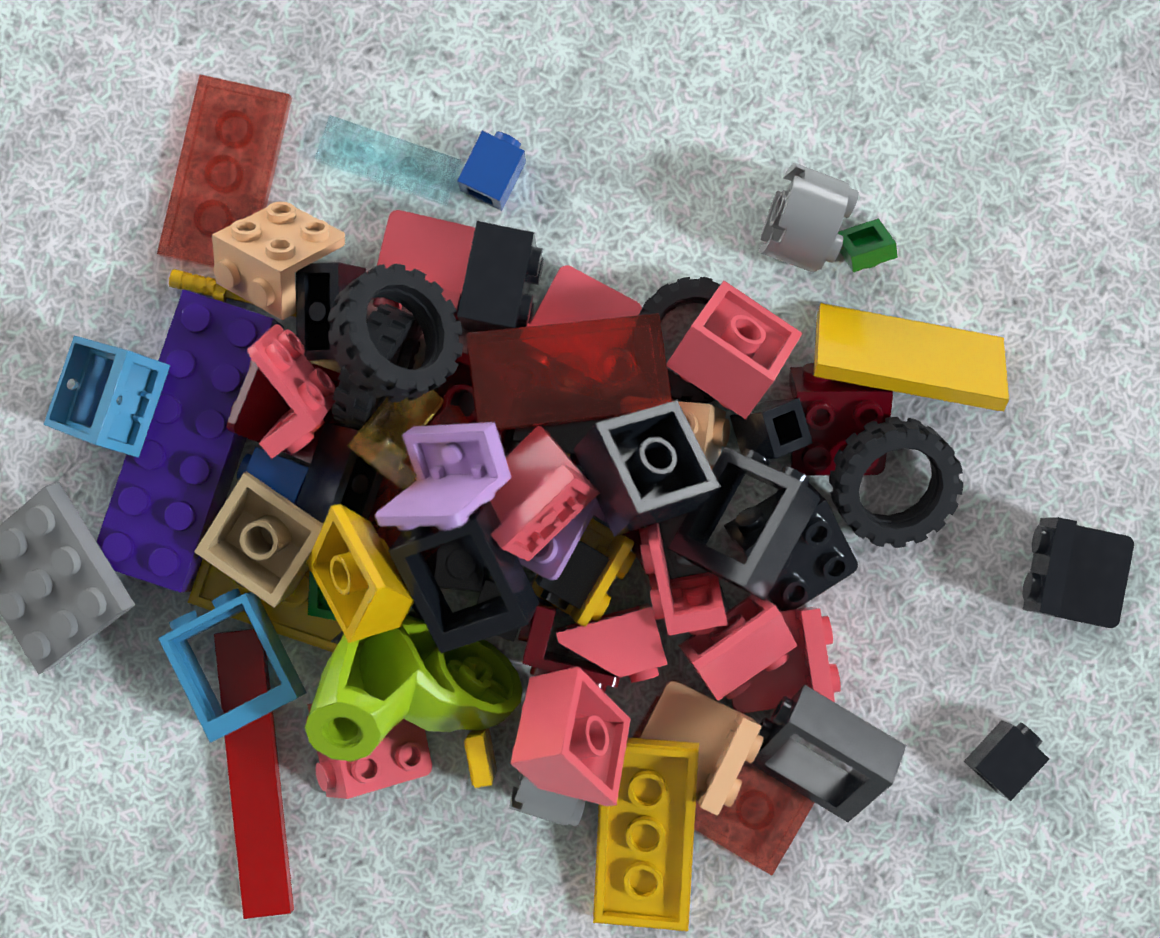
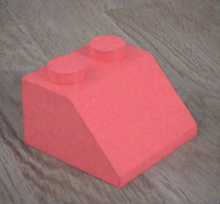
(734, 350)
(619, 643)
(738, 651)
(571, 737)

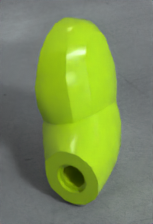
(404, 676)

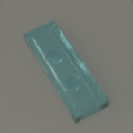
(388, 160)

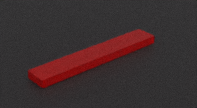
(254, 779)

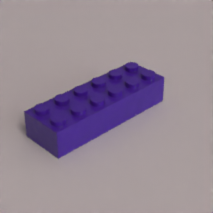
(188, 455)

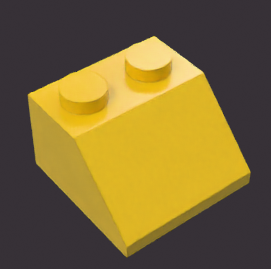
(358, 576)

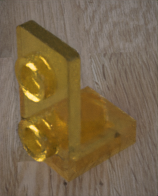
(381, 438)

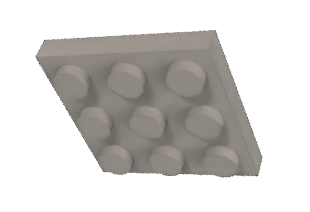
(55, 579)

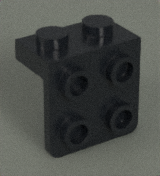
(816, 561)
(1077, 572)

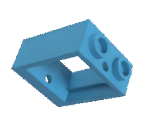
(91, 406)
(194, 681)

